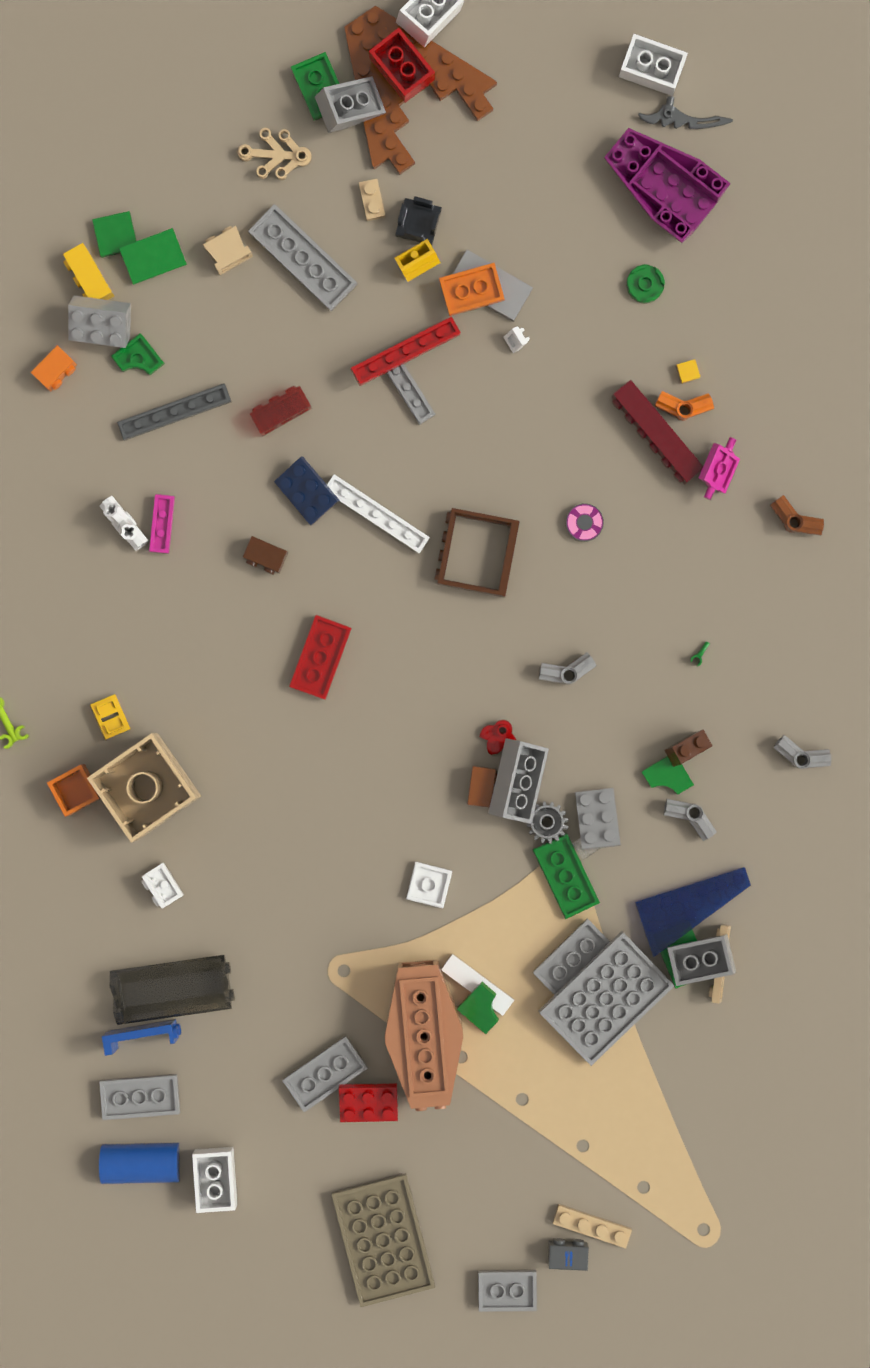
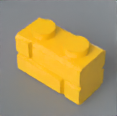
(417, 260)

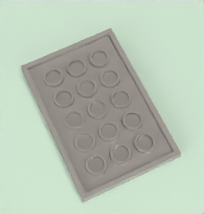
(606, 998)

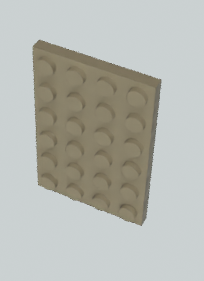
(383, 1240)

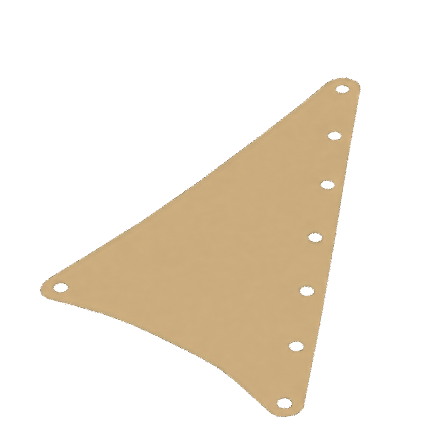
(607, 1104)

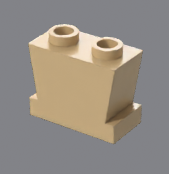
(227, 250)

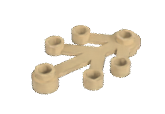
(277, 154)

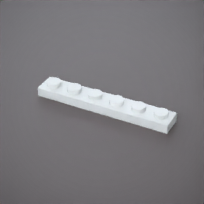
(378, 514)

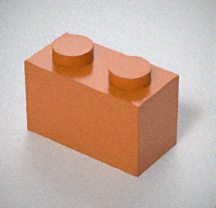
(54, 369)

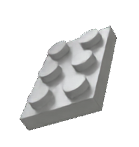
(597, 819)
(507, 1290)

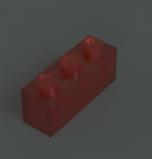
(280, 410)

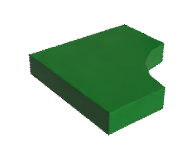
(138, 355)
(664, 774)
(479, 1008)

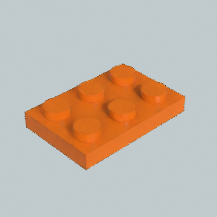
(471, 289)

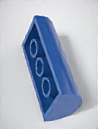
(139, 1163)

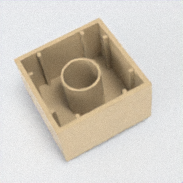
(144, 787)

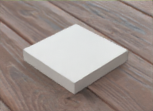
(429, 885)

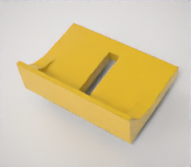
(114, 725)

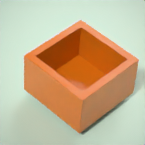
(73, 790)

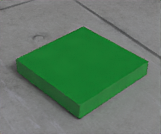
(114, 232)

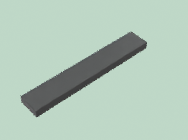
(174, 412)

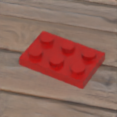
(368, 1102)

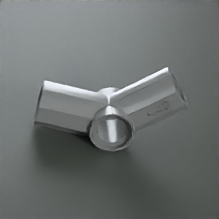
(578, 667)
(791, 751)
(700, 822)

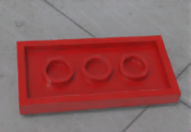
(320, 657)

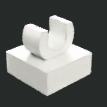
(515, 339)

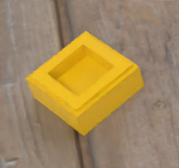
(688, 371)

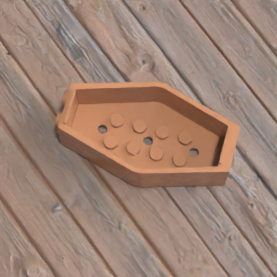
(436, 1018)

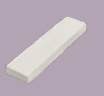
(471, 979)

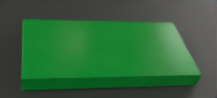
(566, 876)

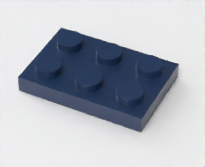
(306, 490)

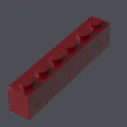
(657, 432)

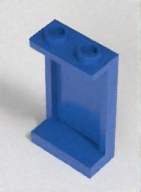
(112, 1037)

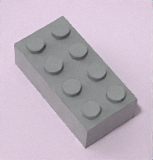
(518, 781)

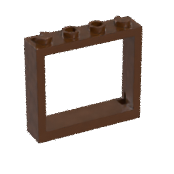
(447, 538)

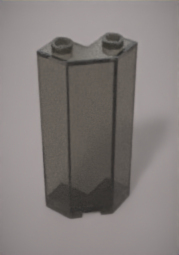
(171, 989)

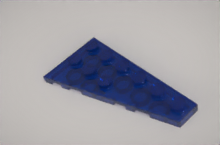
(680, 910)

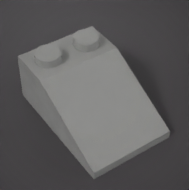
(349, 103)

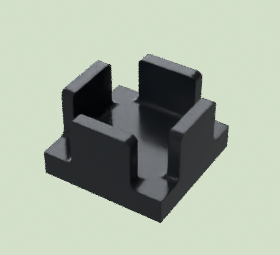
(418, 220)

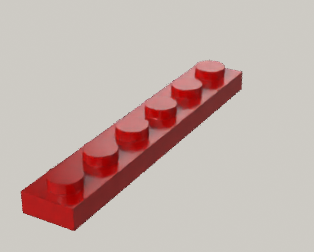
(405, 351)

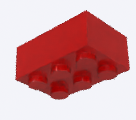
(402, 65)

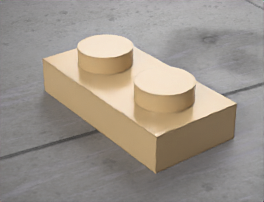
(372, 199)

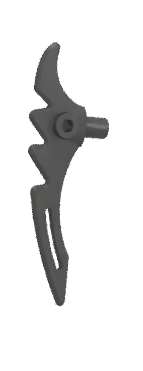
(670, 114)

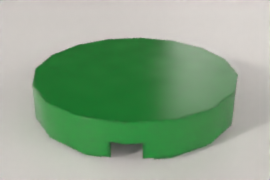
(645, 283)

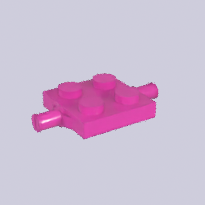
(719, 468)

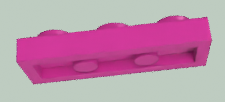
(162, 524)

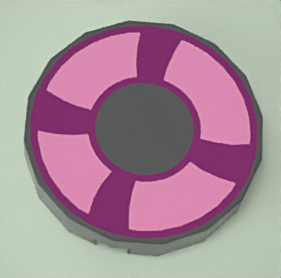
(584, 522)

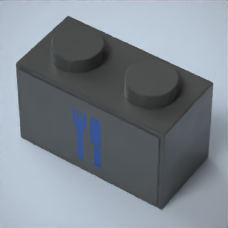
(568, 1255)

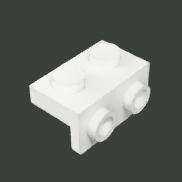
(161, 886)

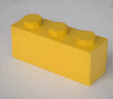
(87, 273)

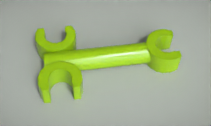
(14, 734)

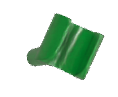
(700, 653)

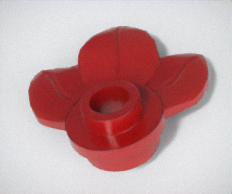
(496, 738)

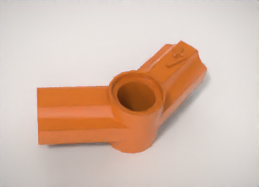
(695, 406)

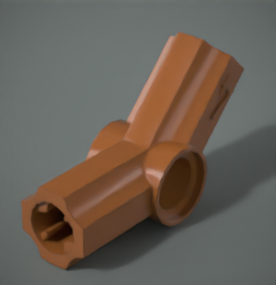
(805, 524)

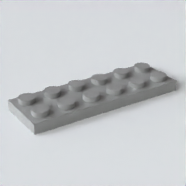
(302, 257)

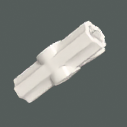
(123, 523)

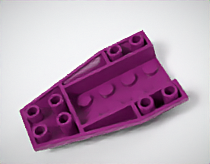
(666, 182)

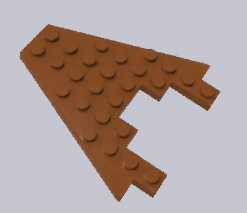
(450, 76)

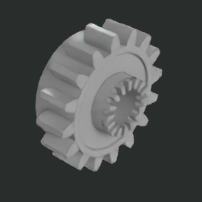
(553, 831)

